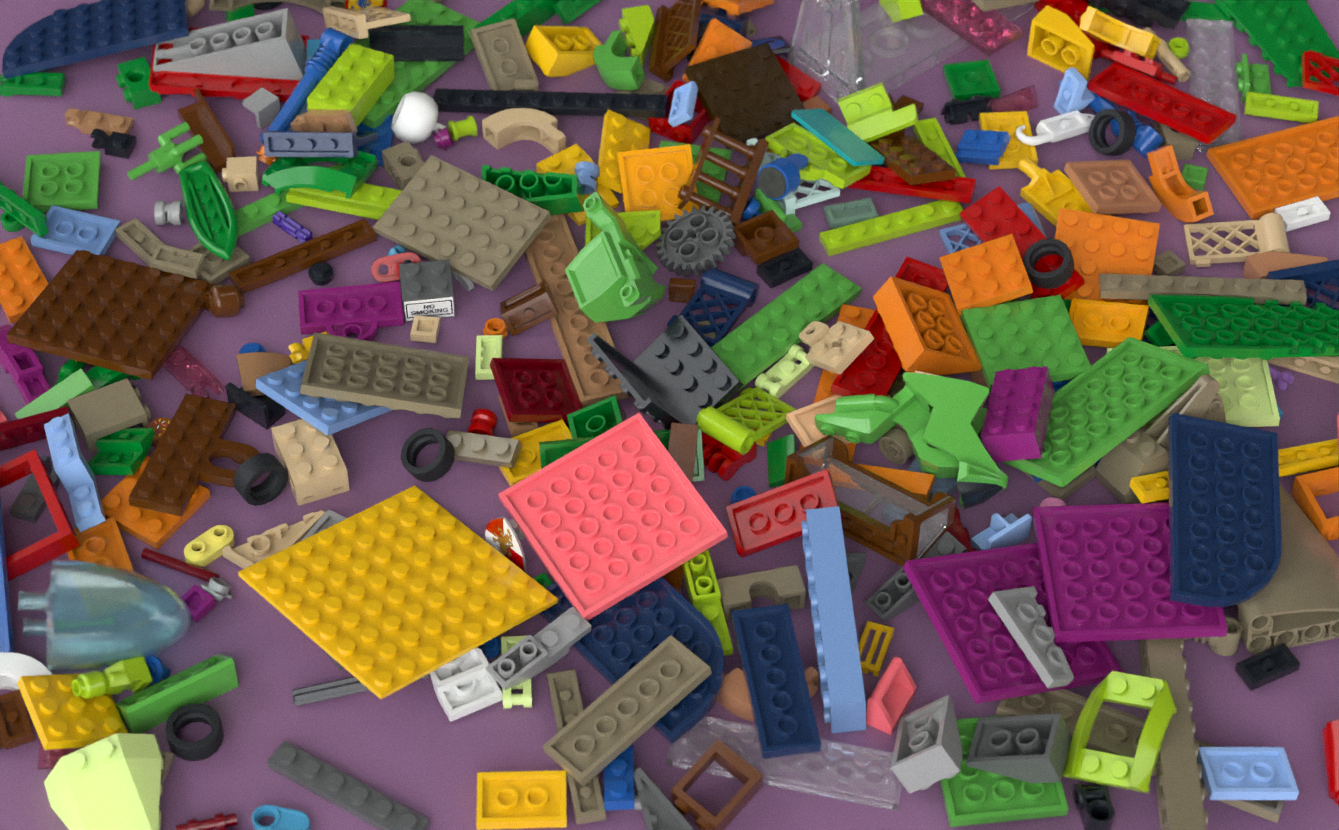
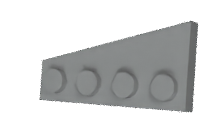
(1027, 626)

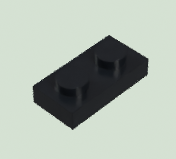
(784, 267)
(1267, 666)

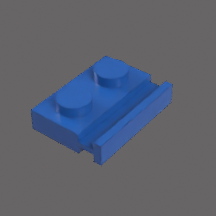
(982, 146)

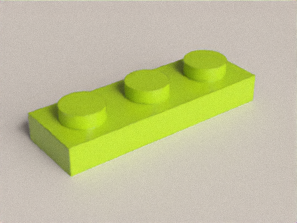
(1281, 107)

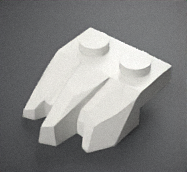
(465, 685)

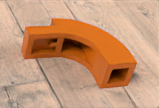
(1172, 189)

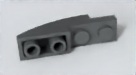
(898, 593)

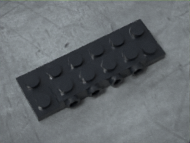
(1146, 12)

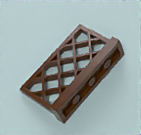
(674, 36)

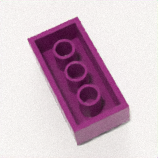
(1018, 414)

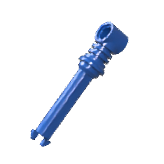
(331, 47)
(1146, 137)

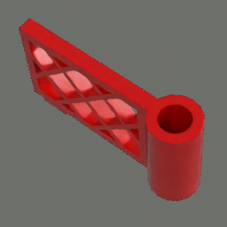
(1326, 64)

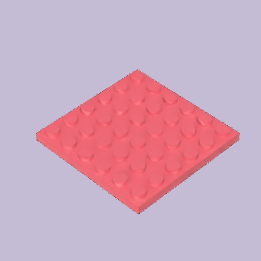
(612, 516)

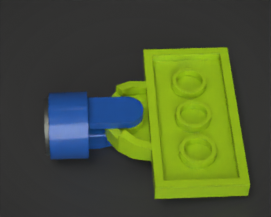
(806, 159)

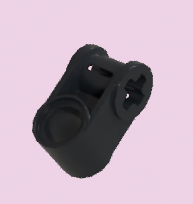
(1094, 804)

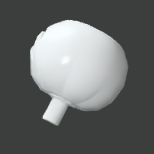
(415, 118)

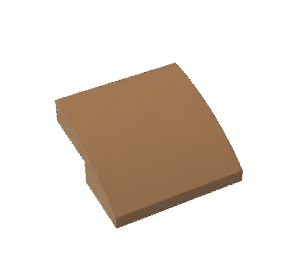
(256, 365)

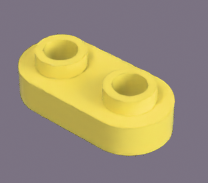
(210, 545)

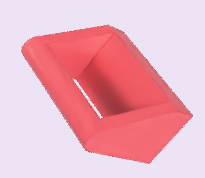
(890, 697)

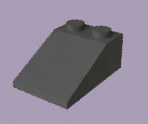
(1021, 747)

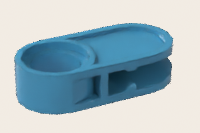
(284, 818)

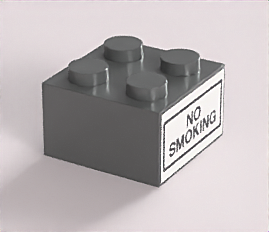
(427, 289)

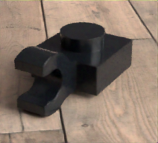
(116, 145)

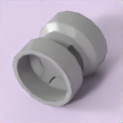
(169, 213)

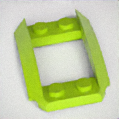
(1116, 769)

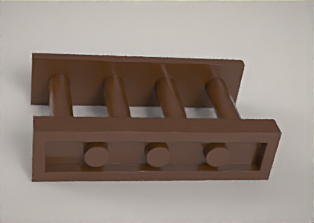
(746, 173)

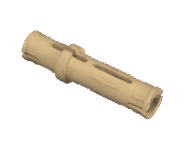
(1170, 60)

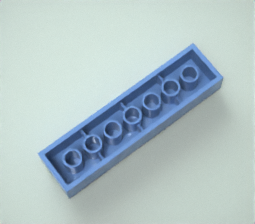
(833, 620)

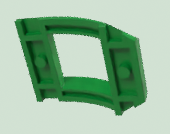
(294, 173)

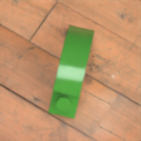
(614, 68)

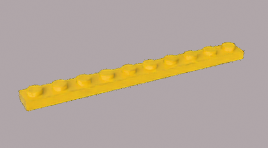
(1291, 461)

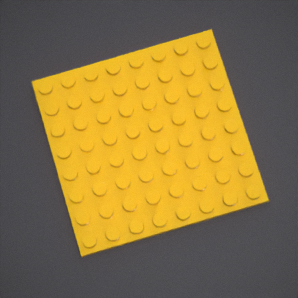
(397, 590)

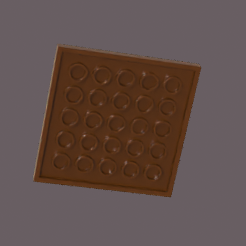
(112, 314)

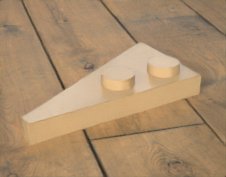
(271, 541)

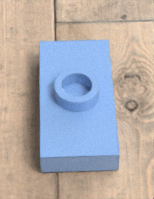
(683, 104)

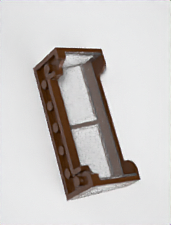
(873, 508)

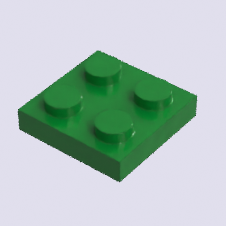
(971, 79)

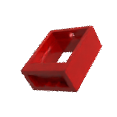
(680, 133)

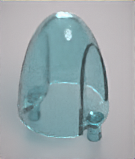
(103, 616)

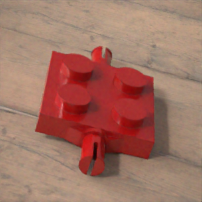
(1134, 61)

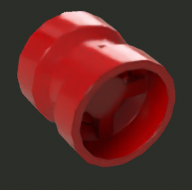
(483, 422)

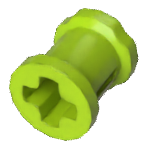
(462, 128)

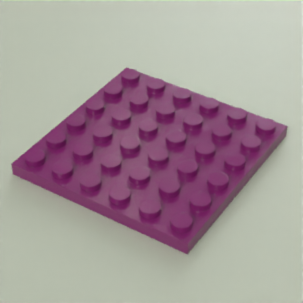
(1112, 575)
(979, 643)

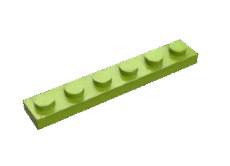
(890, 226)

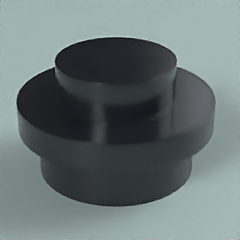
(321, 273)

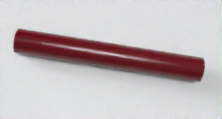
(178, 565)

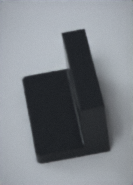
(258, 408)

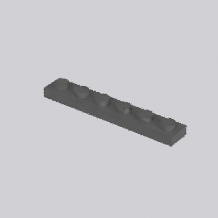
(344, 790)

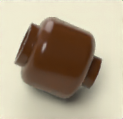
(224, 300)

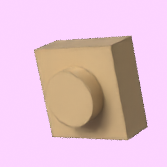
(425, 329)

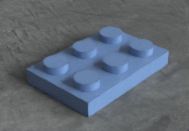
(75, 231)

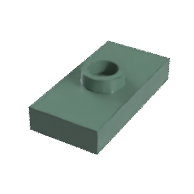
(850, 212)

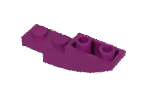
(23, 367)

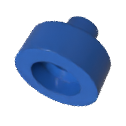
(751, 209)

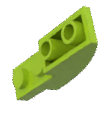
(705, 595)

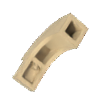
(523, 124)

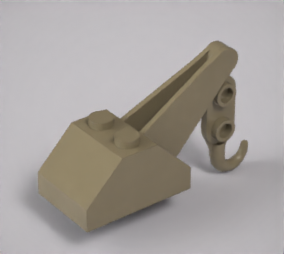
(1148, 448)

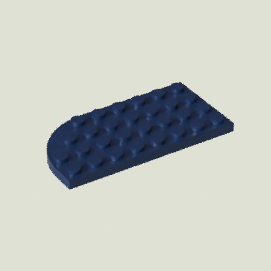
(94, 32)
(1222, 511)
(635, 628)

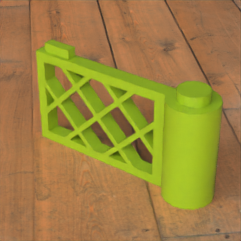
(735, 430)

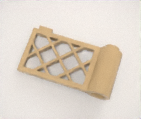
(1268, 232)

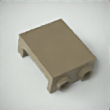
(107, 411)

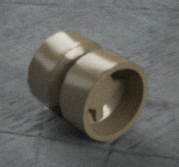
(896, 445)

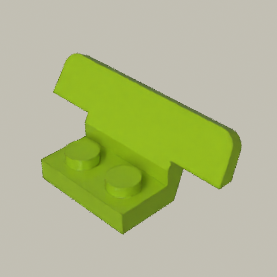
(872, 114)

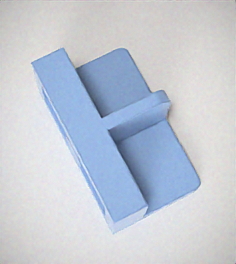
(1003, 532)

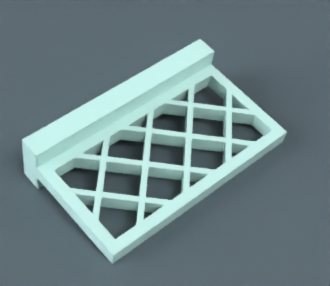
(814, 196)

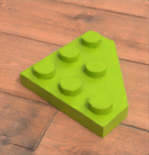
(642, 225)

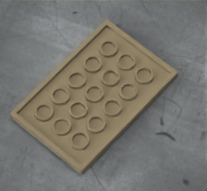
(463, 220)
(385, 375)

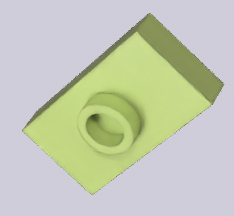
(487, 348)

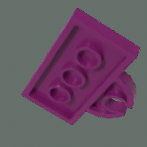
(351, 309)

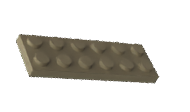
(626, 710)

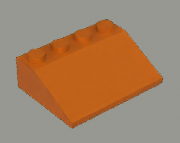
(925, 329)

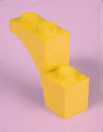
(1118, 33)

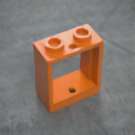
(1312, 485)

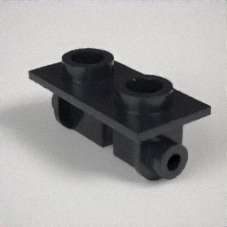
(956, 111)

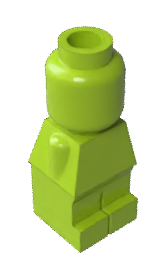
(122, 676)

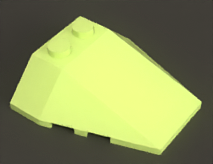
(109, 784)

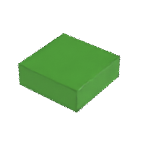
(1195, 176)

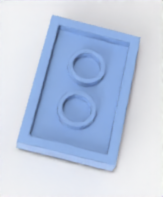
(1247, 773)

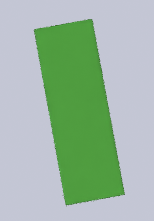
(57, 397)

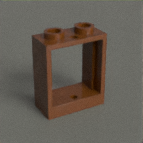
(735, 766)

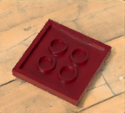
(535, 389)

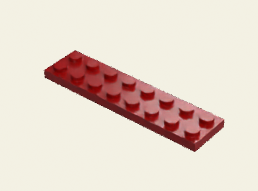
(879, 364)

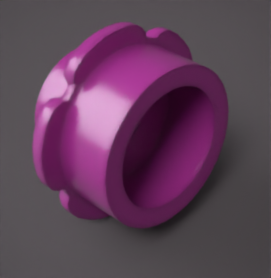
(443, 138)

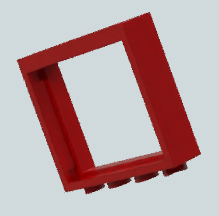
(53, 545)

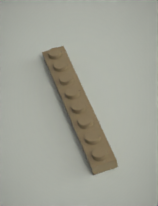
(1141, 286)

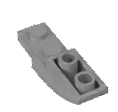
(539, 652)

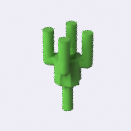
(170, 154)

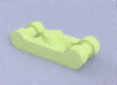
(784, 372)

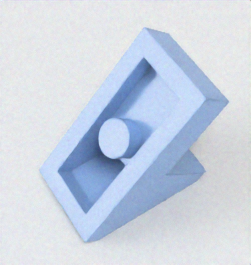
(1073, 93)

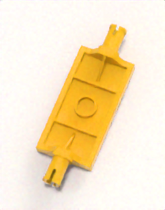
(1050, 191)

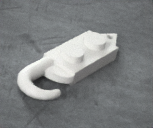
(1057, 128)

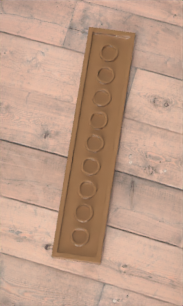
(547, 260)

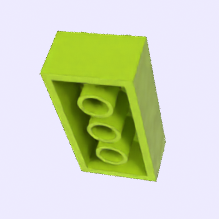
(354, 82)

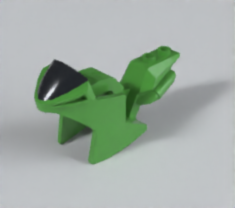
(942, 423)

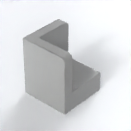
(264, 106)

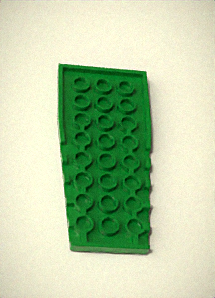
(1282, 32)
(1246, 330)

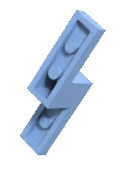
(74, 472)

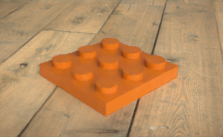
(986, 274)
(145, 524)

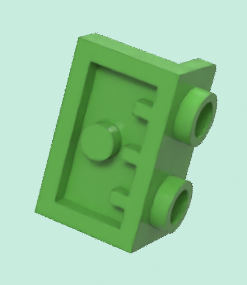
(1252, 78)

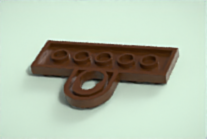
(186, 453)

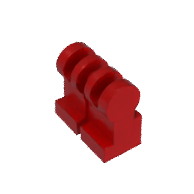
(723, 458)

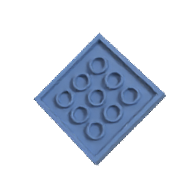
(321, 412)

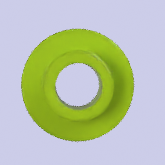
(1179, 47)

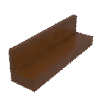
(202, 121)

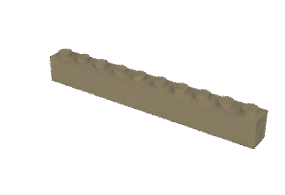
(1176, 767)

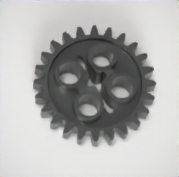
(695, 241)

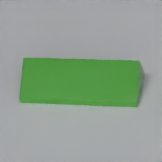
(191, 686)

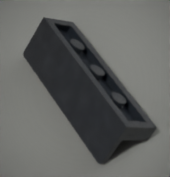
(419, 42)

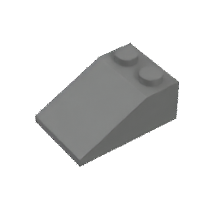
(927, 746)

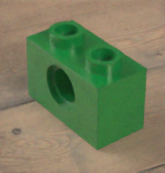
(134, 79)

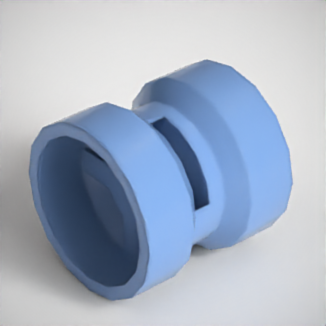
(587, 174)

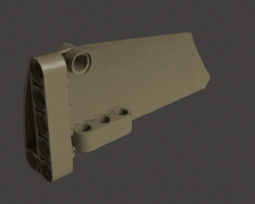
(1302, 595)

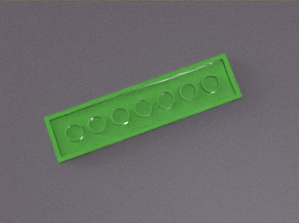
(778, 325)

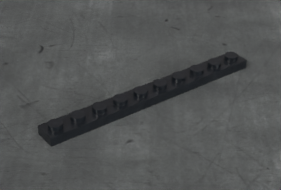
(552, 102)

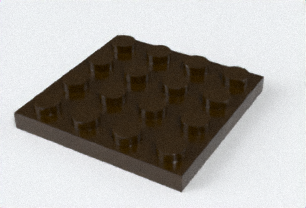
(746, 93)

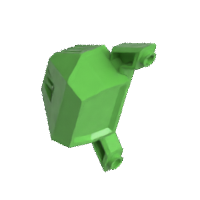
(612, 272)

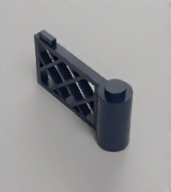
(726, 290)

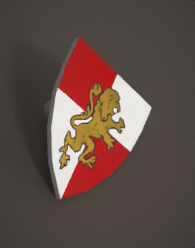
(506, 539)

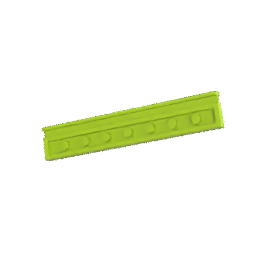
(368, 201)

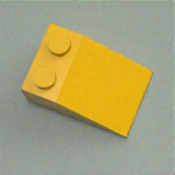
(1060, 42)
(561, 49)
(565, 163)

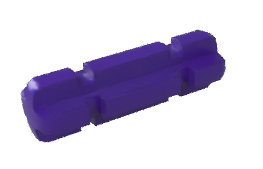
(292, 227)

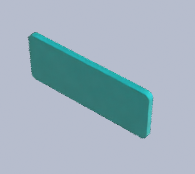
(838, 137)

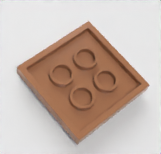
(1112, 187)

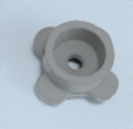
(218, 588)

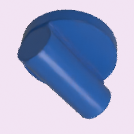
(157, 669)

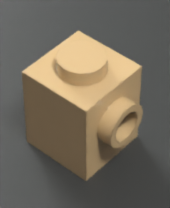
(241, 174)

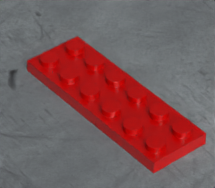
(1162, 102)
(999, 216)

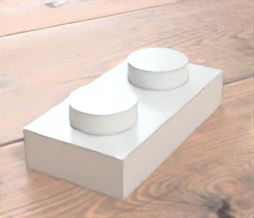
(1303, 213)

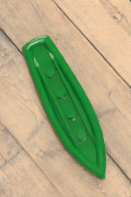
(209, 209)

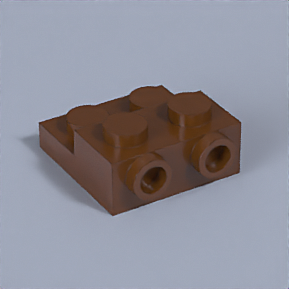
(764, 237)

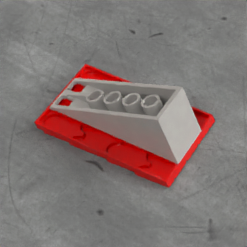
(233, 58)

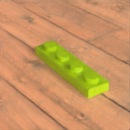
(931, 135)

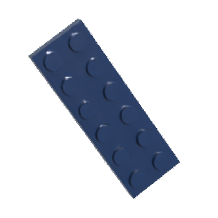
(775, 681)

